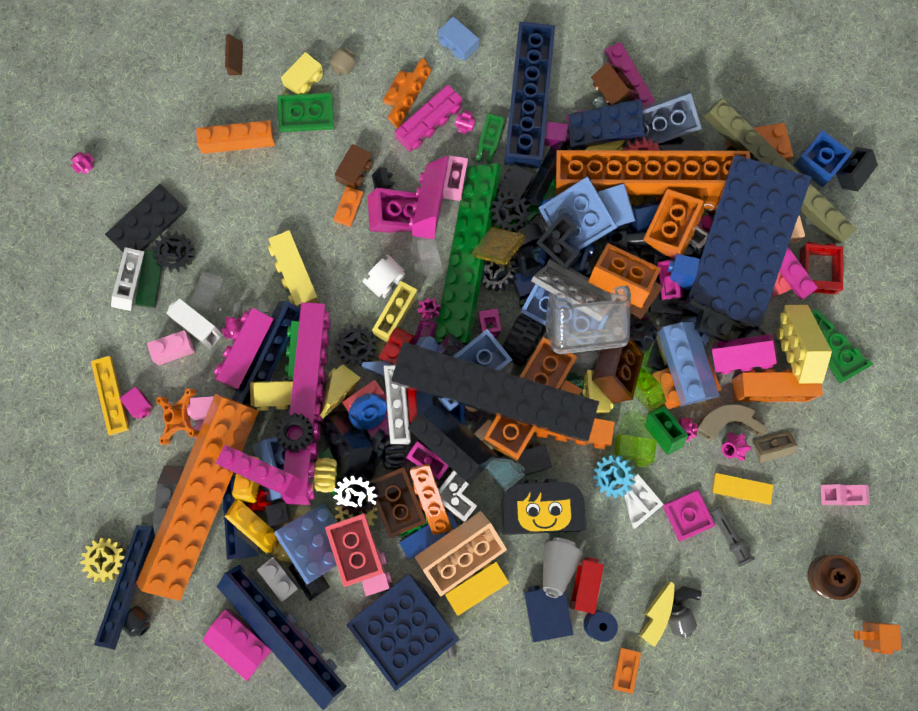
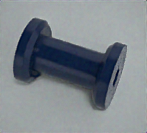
(608, 626)

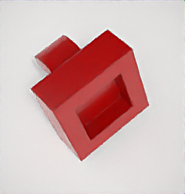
(260, 502)

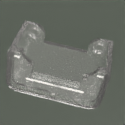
(589, 325)

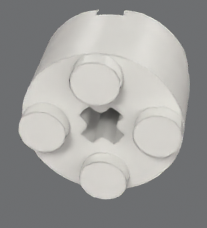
(384, 276)

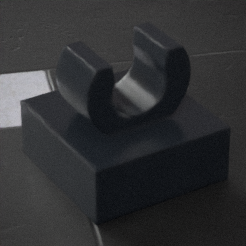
(381, 178)

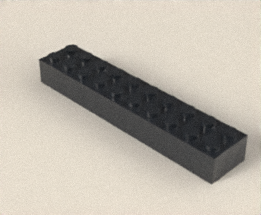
(494, 392)

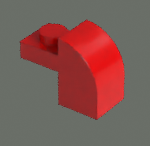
(392, 348)

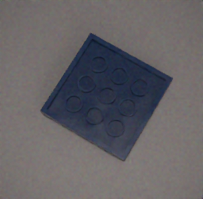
(403, 632)

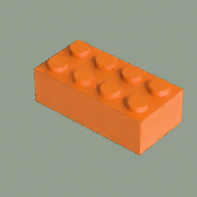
(773, 387)

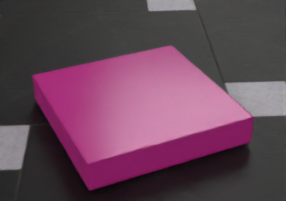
(688, 515)

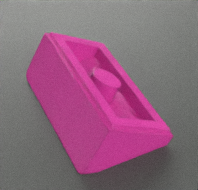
(670, 288)

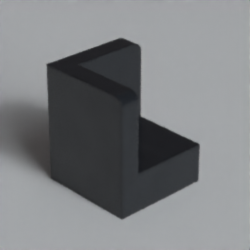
(525, 259)

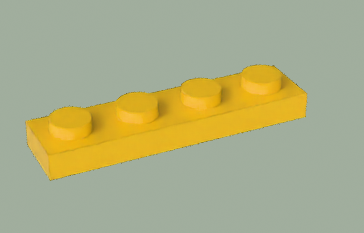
(109, 395)

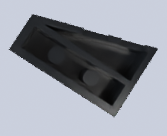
(347, 444)

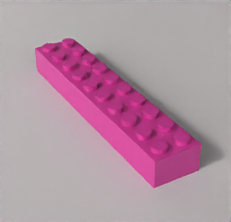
(308, 394)

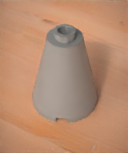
(559, 565)

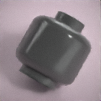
(682, 621)

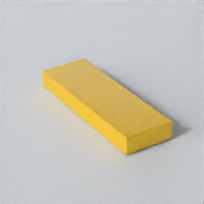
(742, 488)

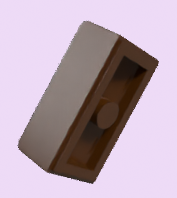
(233, 55)

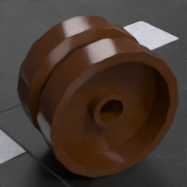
(834, 577)

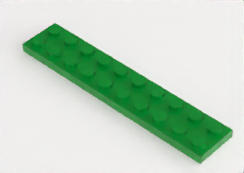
(464, 270)

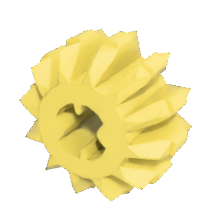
(325, 475)

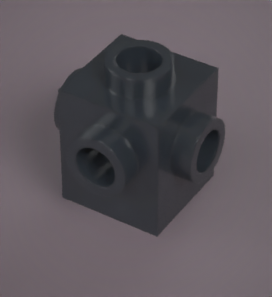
(643, 333)

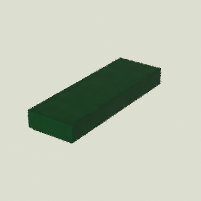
(149, 281)

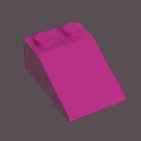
(390, 210)

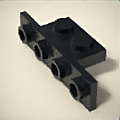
(710, 322)

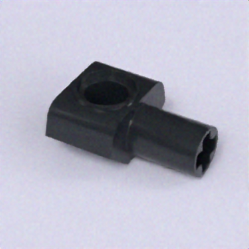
(626, 239)

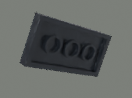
(146, 220)

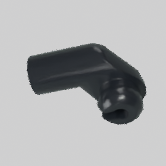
(684, 593)

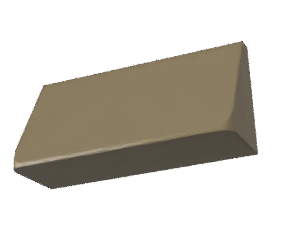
(775, 446)

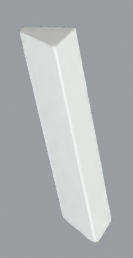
(396, 409)

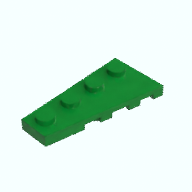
(844, 359)

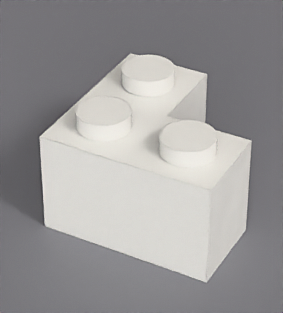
(453, 498)

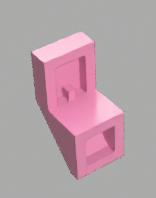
(845, 494)

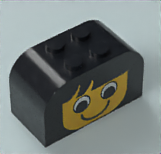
(543, 508)

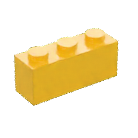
(476, 588)

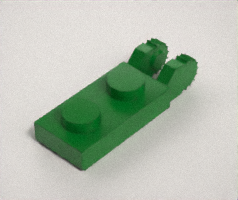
(490, 136)

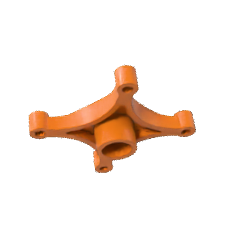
(177, 416)

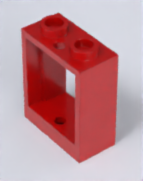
(830, 249)
(587, 585)

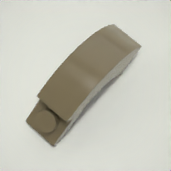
(714, 421)

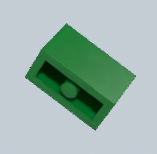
(666, 430)

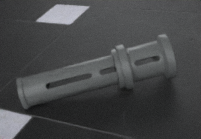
(719, 514)

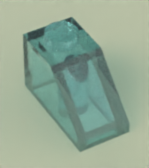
(505, 472)

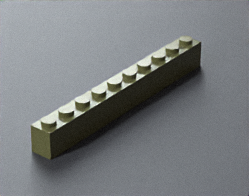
(746, 138)

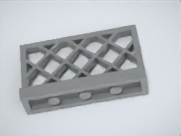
(571, 282)

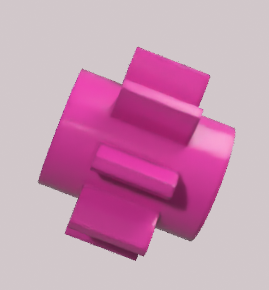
(465, 122)
(82, 162)
(430, 314)
(689, 427)

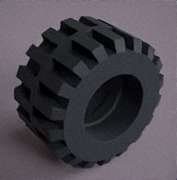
(522, 338)

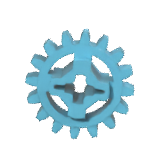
(621, 472)

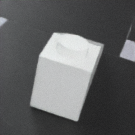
(127, 279)

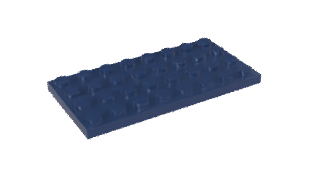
(748, 239)

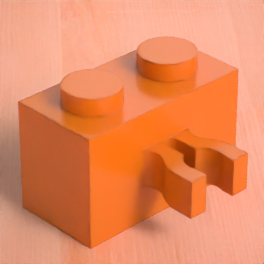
(880, 637)

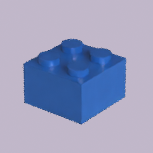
(823, 158)

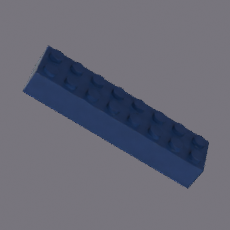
(529, 95)

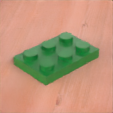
(305, 112)

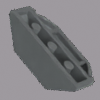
(164, 491)

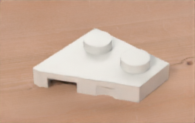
(641, 502)

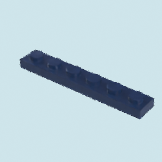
(125, 588)

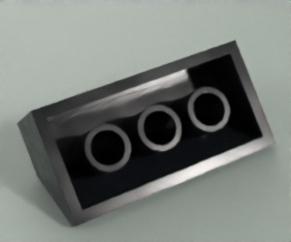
(452, 442)

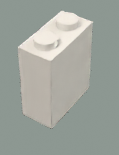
(194, 323)

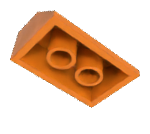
(674, 223)
(623, 269)

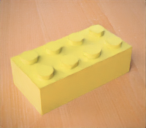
(803, 344)

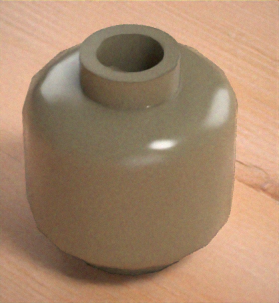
(342, 61)

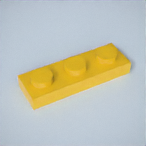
(251, 526)

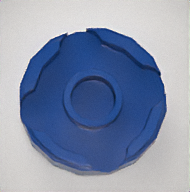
(367, 411)

